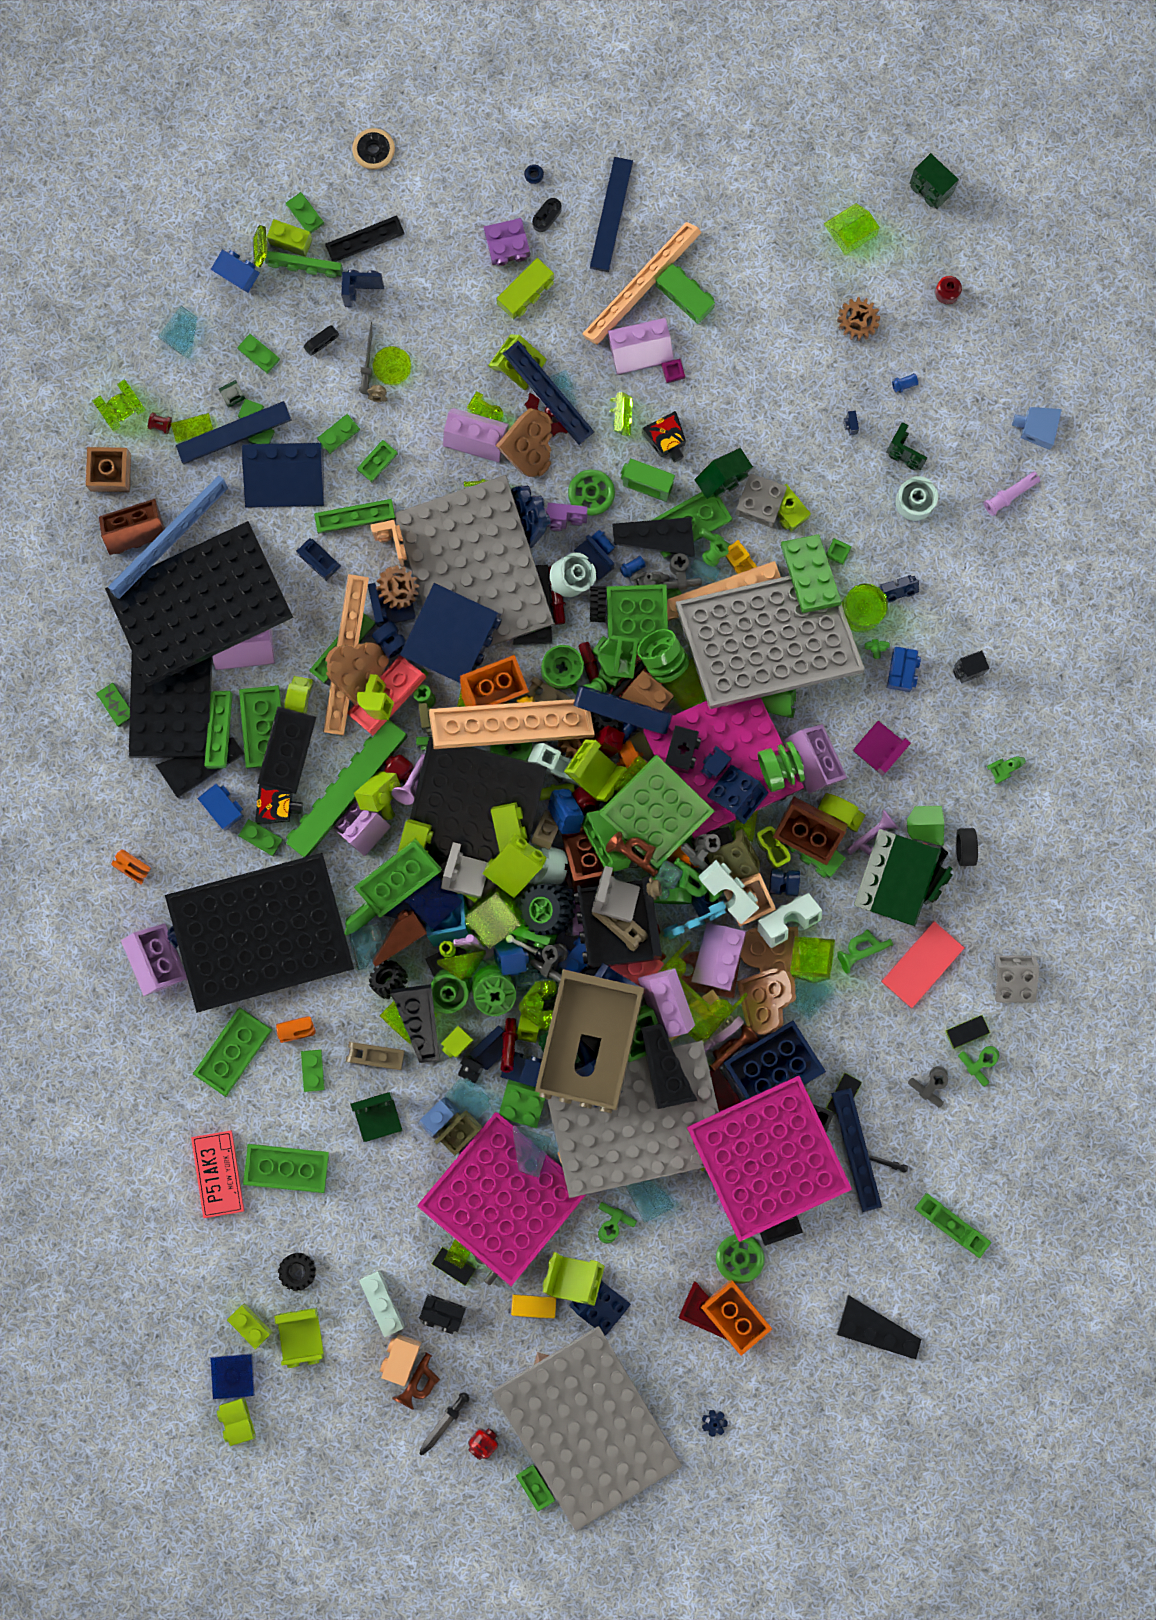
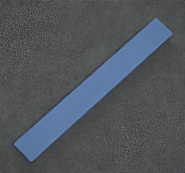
(168, 537)

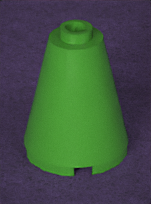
(781, 703)

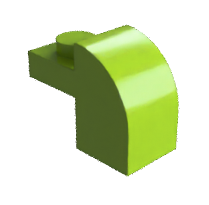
(298, 694)
(374, 700)
(842, 810)
(527, 1030)

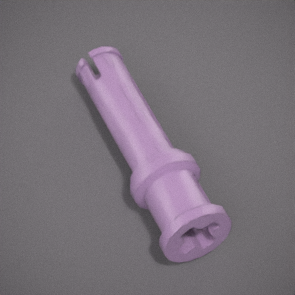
(1004, 498)

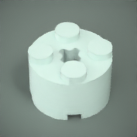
(926, 494)
(572, 575)
(553, 868)

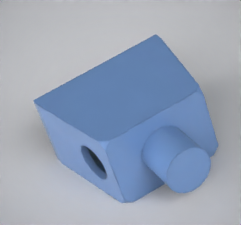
(1039, 425)
(438, 1116)

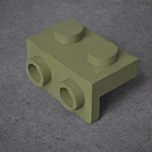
(459, 1133)

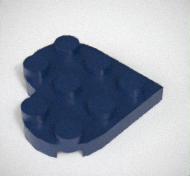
(531, 513)

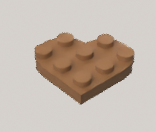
(528, 444)
(351, 667)
(759, 955)
(767, 997)

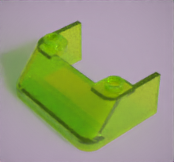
(706, 1017)

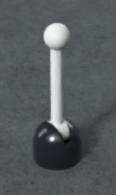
(537, 952)

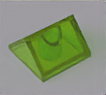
(812, 959)
(462, 965)

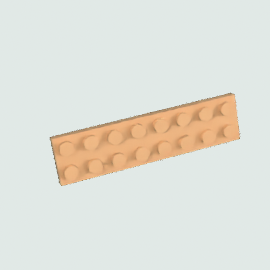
(509, 724)

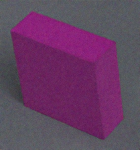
(673, 370)

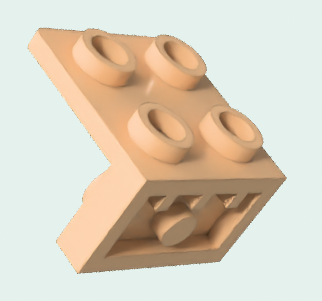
(384, 531)

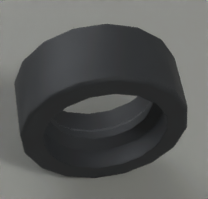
(967, 847)

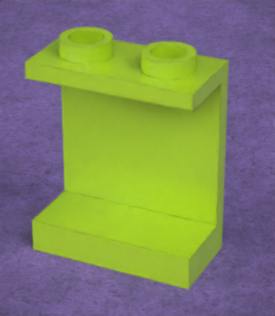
(594, 771)
(515, 865)
(573, 1279)
(300, 1337)

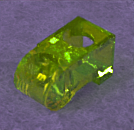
(482, 408)

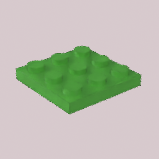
(636, 610)

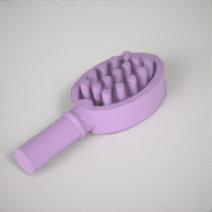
(723, 1032)

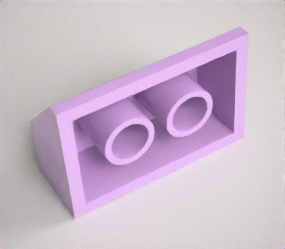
(640, 346)
(474, 434)
(248, 653)
(818, 758)
(719, 957)
(153, 959)
(667, 999)

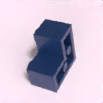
(524, 1070)

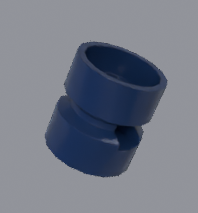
(386, 634)
(784, 882)

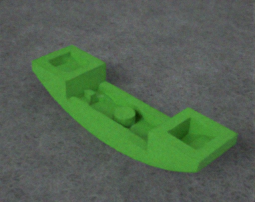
(952, 1225)

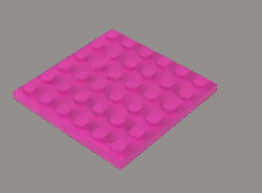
(738, 731)
(769, 1158)
(496, 1208)

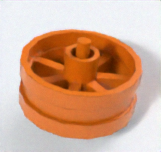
(627, 754)

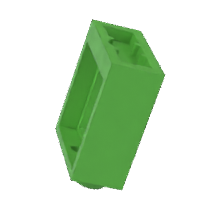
(647, 479)

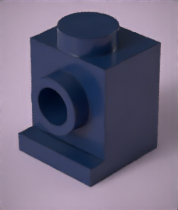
(715, 763)
(701, 905)

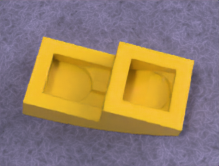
(739, 558)
(533, 1306)

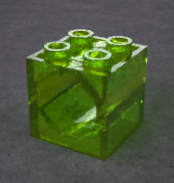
(494, 917)

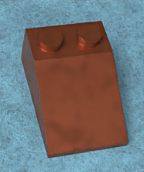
(582, 860)
(401, 934)

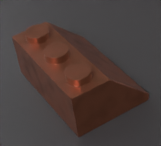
(131, 527)
(810, 830)

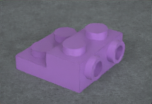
(507, 242)
(562, 513)

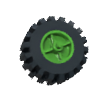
(547, 909)

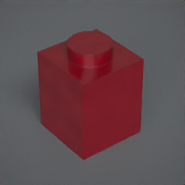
(610, 740)

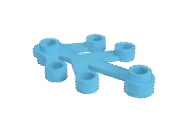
(715, 912)

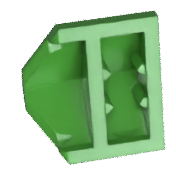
(618, 656)
(926, 824)
(359, 918)

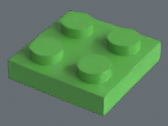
(521, 1104)

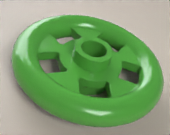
(597, 477)
(735, 1275)

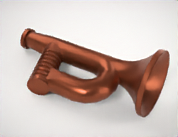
(616, 844)
(729, 1048)
(411, 1390)

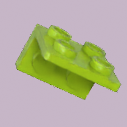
(500, 363)

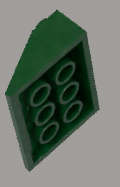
(897, 877)

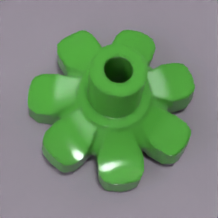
(876, 647)

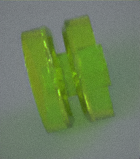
(864, 607)

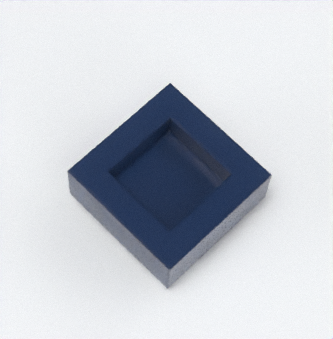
(851, 423)

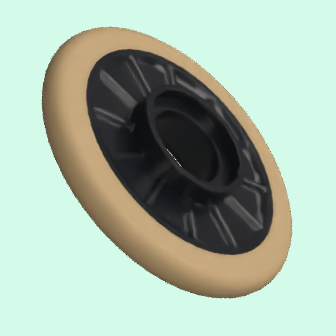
(371, 137)

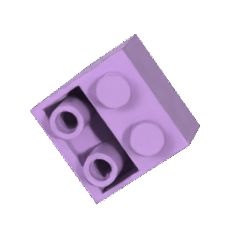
(361, 828)

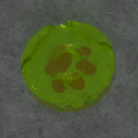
(392, 365)

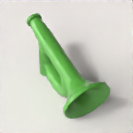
(688, 872)
(848, 960)

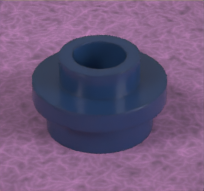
(534, 168)

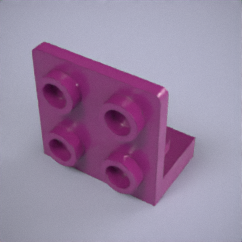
(880, 748)

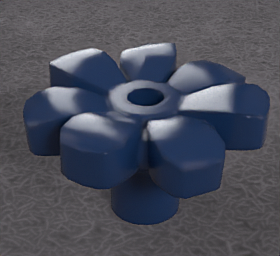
(714, 1418)

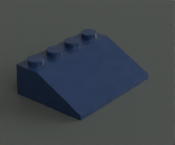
(283, 474)
(774, 1061)

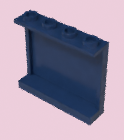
(451, 633)

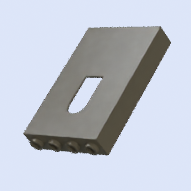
(594, 1009)

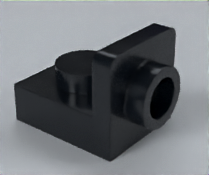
(470, 1069)

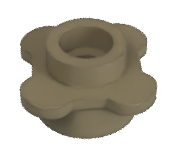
(377, 393)
(654, 888)

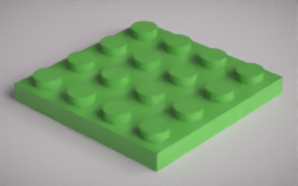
(657, 809)

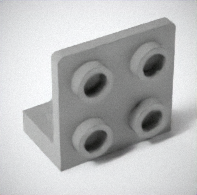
(760, 500)
(463, 873)
(615, 897)
(1016, 978)

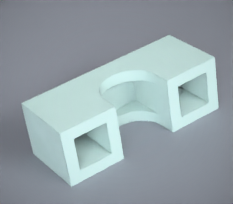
(552, 759)
(718, 878)
(801, 910)
(381, 1303)

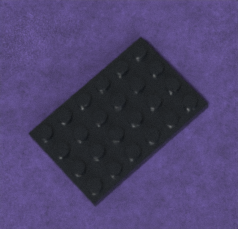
(171, 714)

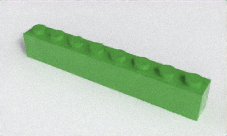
(341, 794)

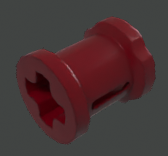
(153, 419)

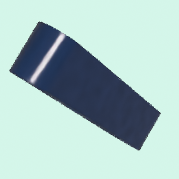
(622, 710)

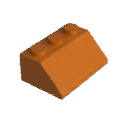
(493, 683)
(736, 1317)

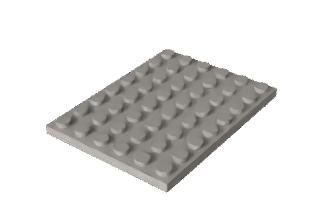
(480, 551)
(762, 644)
(636, 1139)
(586, 1428)

